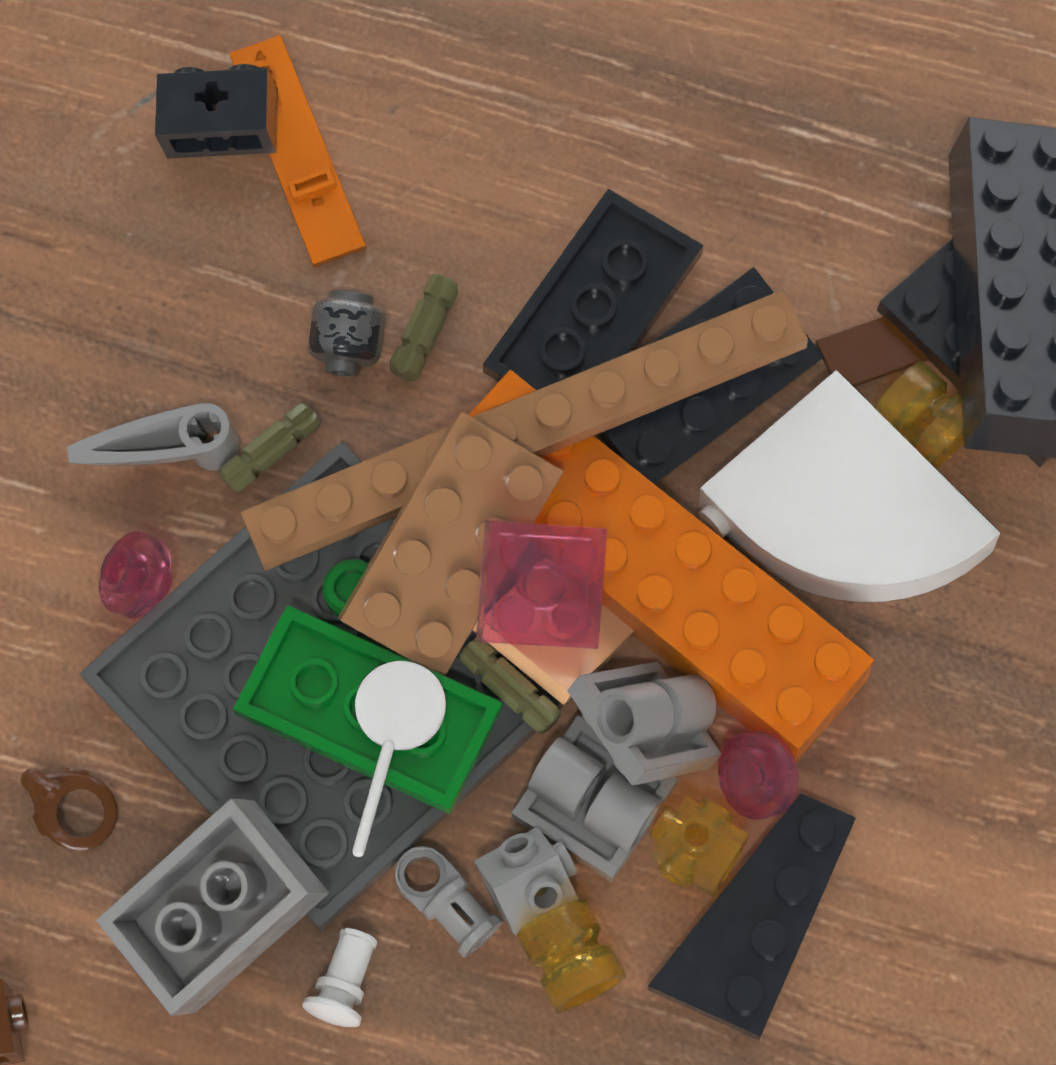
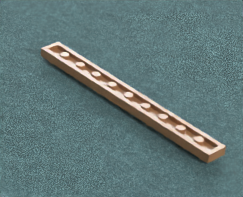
(537, 421)

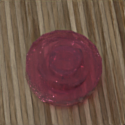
(135, 575)
(758, 774)

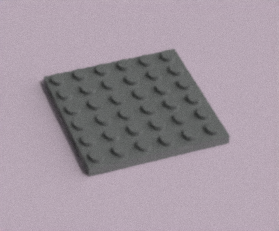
(187, 665)

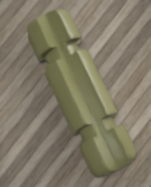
(423, 327)
(269, 447)
(510, 686)

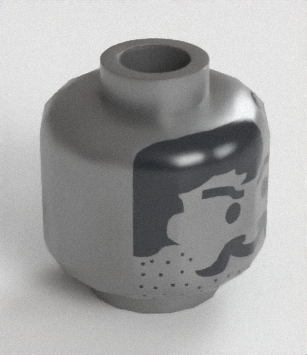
(346, 332)

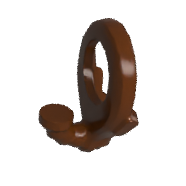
(49, 789)

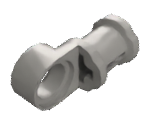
(446, 896)

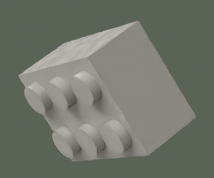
(212, 906)

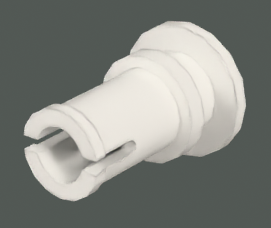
(343, 980)

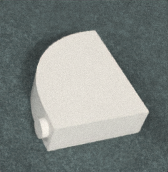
(845, 504)

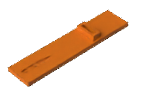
(304, 161)

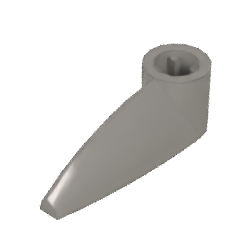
(162, 440)

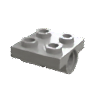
(650, 720)
(589, 803)

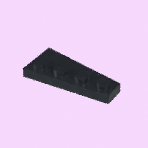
(752, 932)

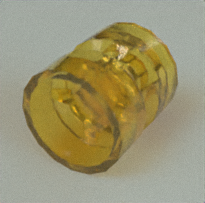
(912, 401)
(571, 956)

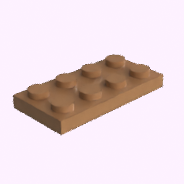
(427, 570)

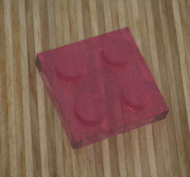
(541, 584)

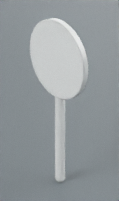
(399, 710)

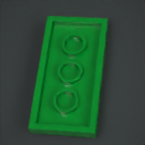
(308, 693)

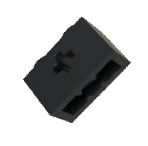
(216, 112)

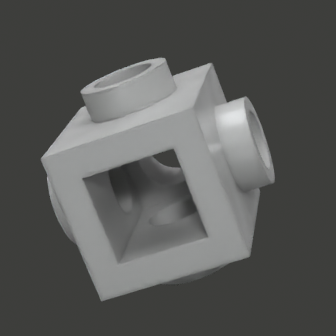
(527, 877)

